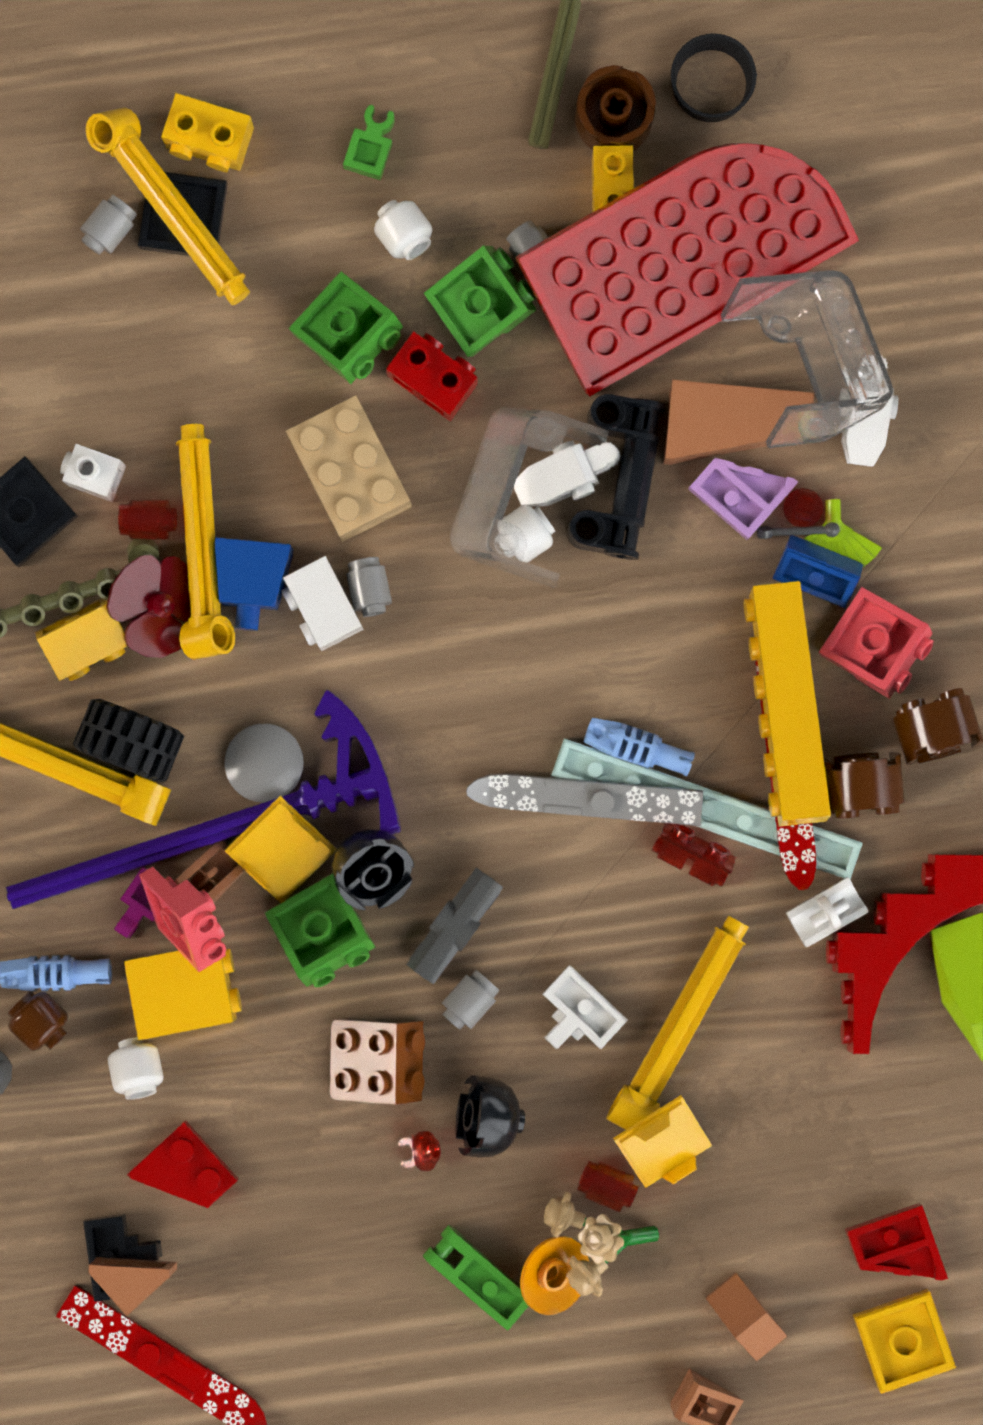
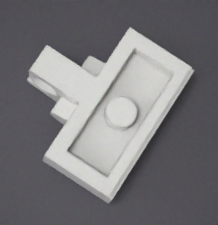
(580, 1011)

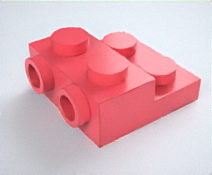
(878, 643)
(185, 918)

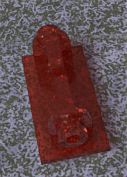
(711, 859)

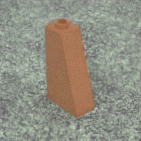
(721, 418)

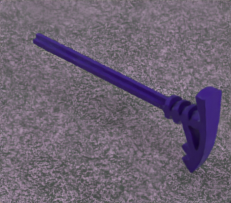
(308, 800)

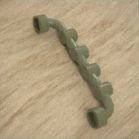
(71, 594)

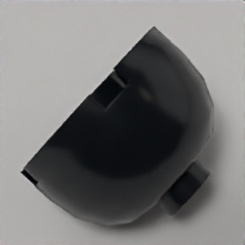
(372, 869)
(488, 1117)

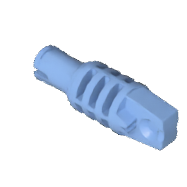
(636, 746)
(53, 973)

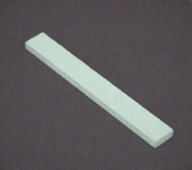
(720, 812)

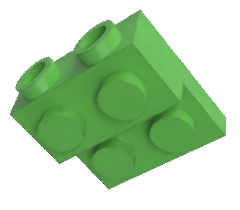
(481, 299)
(347, 328)
(320, 933)

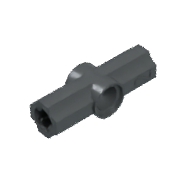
(454, 925)

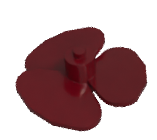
(156, 593)

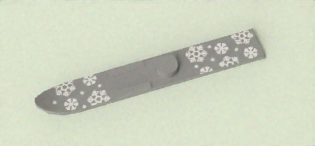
(588, 798)

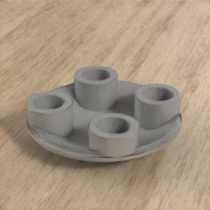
(263, 762)

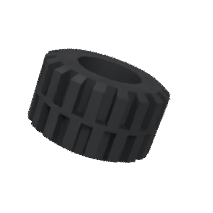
(128, 740)

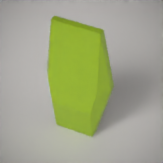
(959, 972)

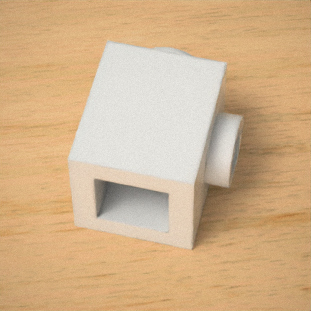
(92, 472)

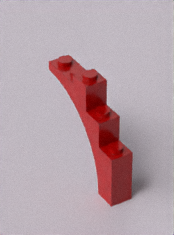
(903, 918)

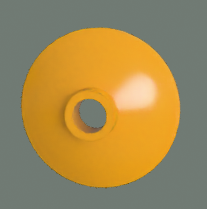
(544, 1276)

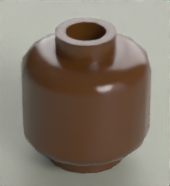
(38, 1021)

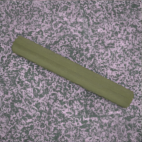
(554, 73)

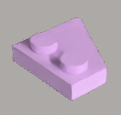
(741, 494)

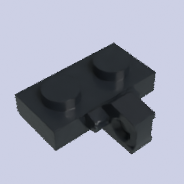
(110, 1239)

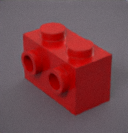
(433, 375)

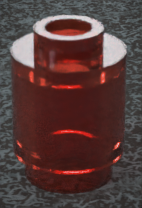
(147, 519)
(607, 1185)

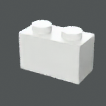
(322, 604)

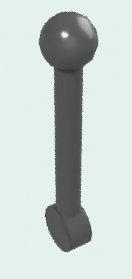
(831, 530)

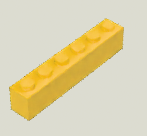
(788, 704)

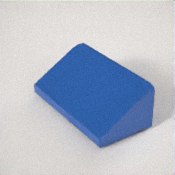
(819, 571)

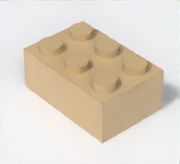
(349, 468)

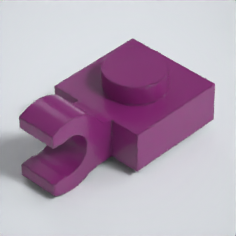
(138, 907)

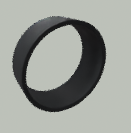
(719, 43)

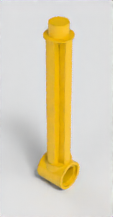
(119, 135)
(207, 630)
(134, 796)
(641, 1096)

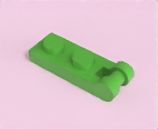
(478, 1278)

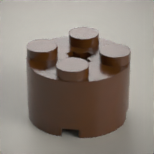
(624, 92)
(937, 727)
(864, 783)

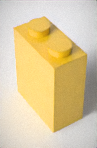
(176, 998)

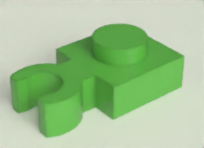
(368, 148)

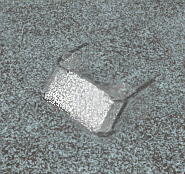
(835, 345)
(478, 525)

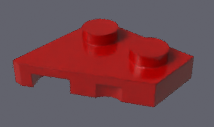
(185, 1168)
(897, 1244)

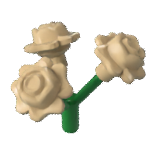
(600, 1240)

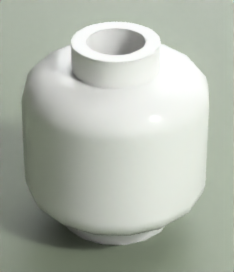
(403, 229)
(535, 527)
(135, 1069)

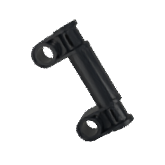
(632, 481)

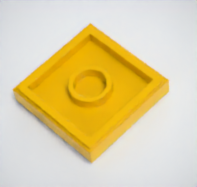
(904, 1341)

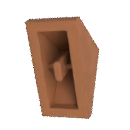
(212, 871)
(130, 1280)
(745, 1317)
(704, 1402)

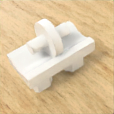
(826, 912)

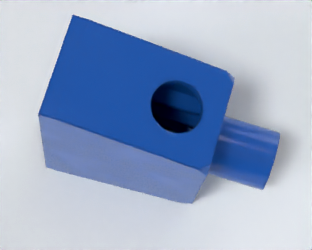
(251, 577)

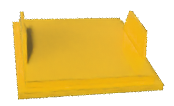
(280, 849)
(664, 1143)

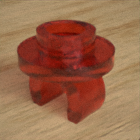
(803, 507)
(425, 1151)

